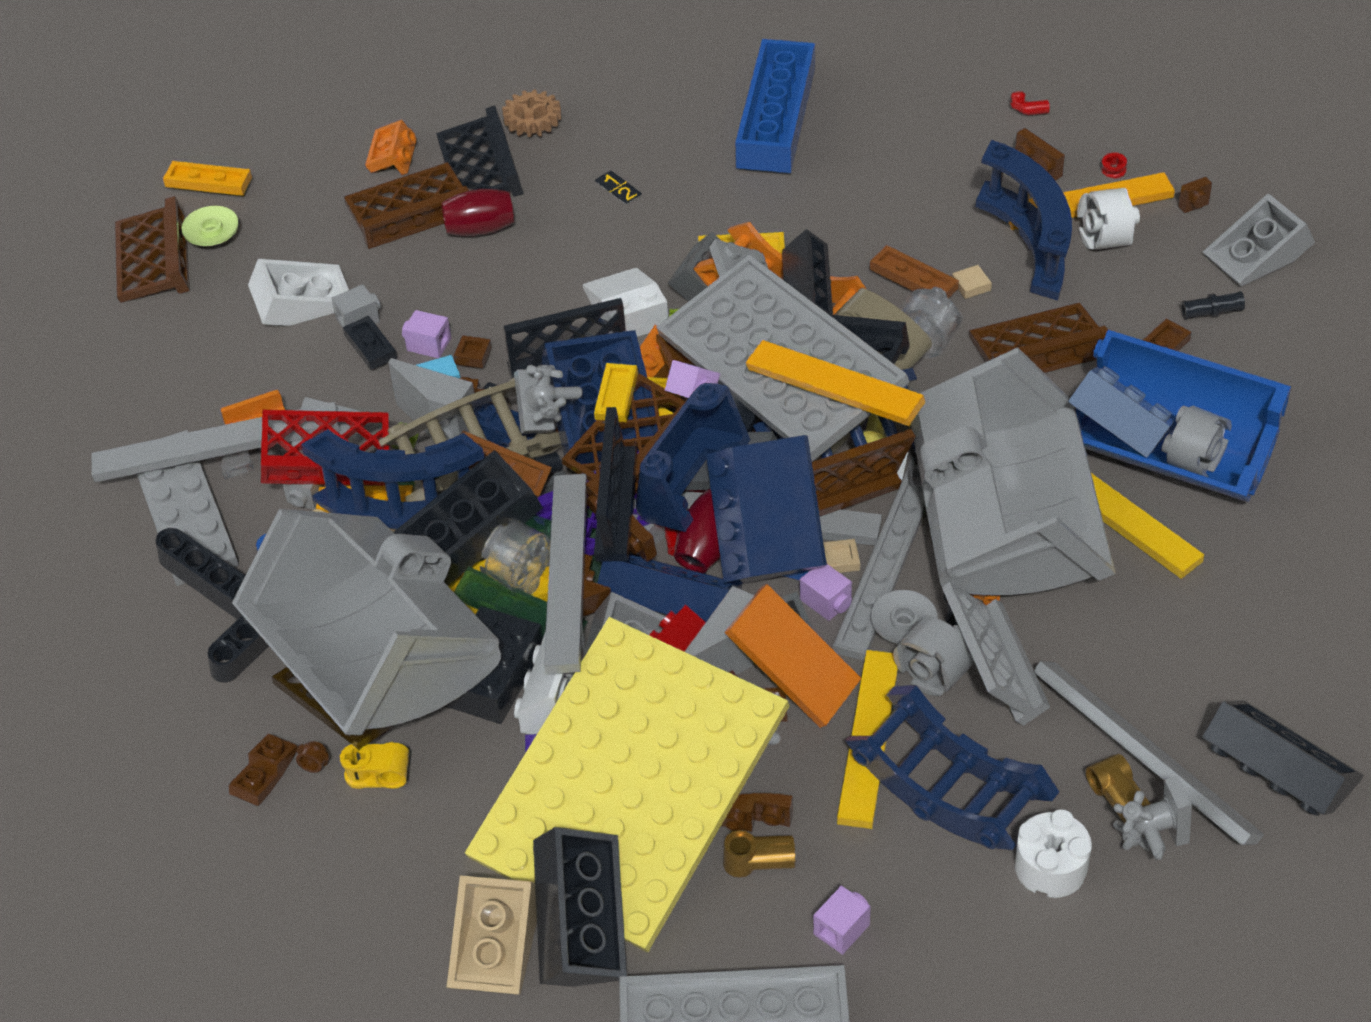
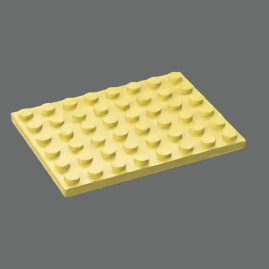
(636, 751)

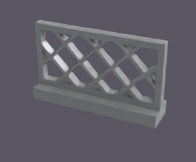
(998, 654)

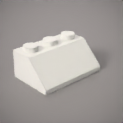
(540, 692)

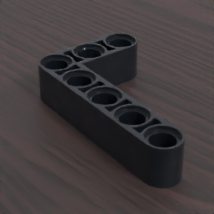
(203, 579)

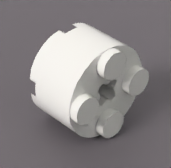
(1107, 218)
(1053, 853)

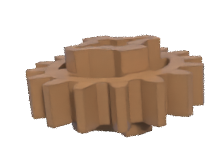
(531, 113)

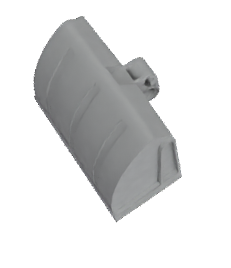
(1008, 482)
(364, 618)

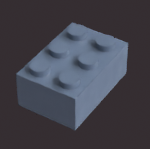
(1122, 410)

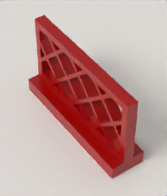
(299, 469)

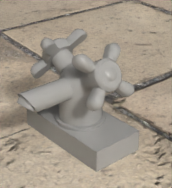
(536, 398)
(1170, 814)

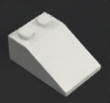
(294, 290)
(640, 296)

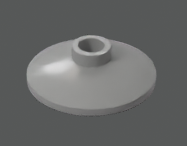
(898, 608)

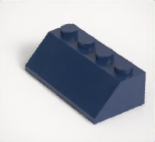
(664, 585)

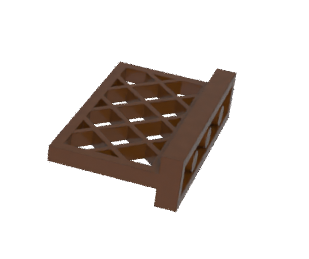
(410, 216)
(172, 246)
(1046, 353)
(582, 445)
(860, 472)

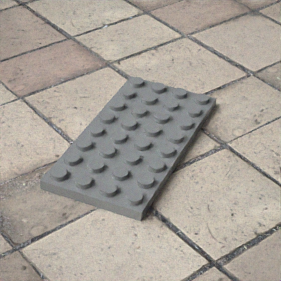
(754, 305)

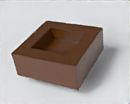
(1195, 194)
(472, 351)

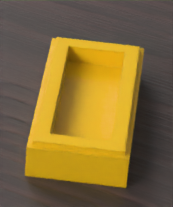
(616, 390)

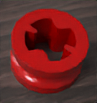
(1114, 159)

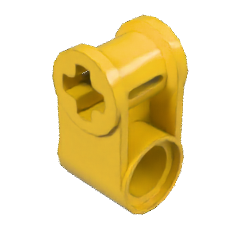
(379, 765)

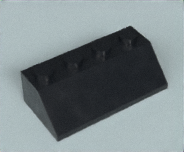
(1281, 756)
(578, 908)

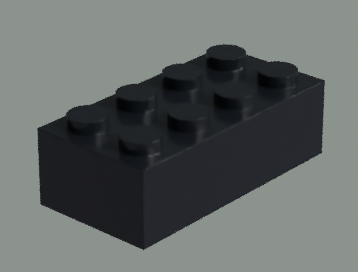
(471, 510)

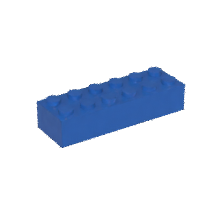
(775, 106)

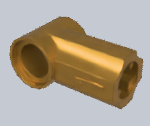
(1114, 780)
(757, 852)

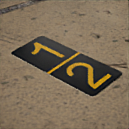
(618, 187)

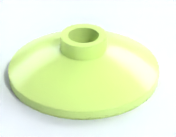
(210, 225)

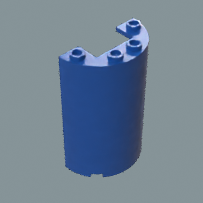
(1186, 380)

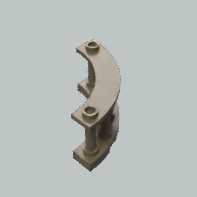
(538, 446)

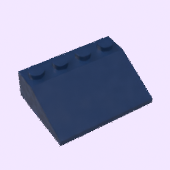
(583, 367)
(766, 509)

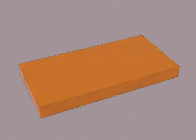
(793, 655)

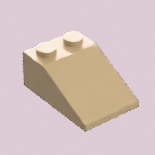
(492, 934)

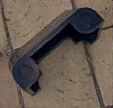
(702, 426)

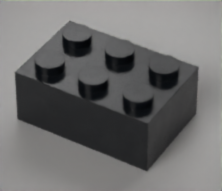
(498, 690)

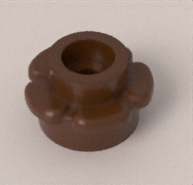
(312, 756)

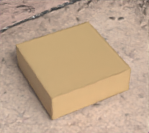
(972, 281)
(842, 555)

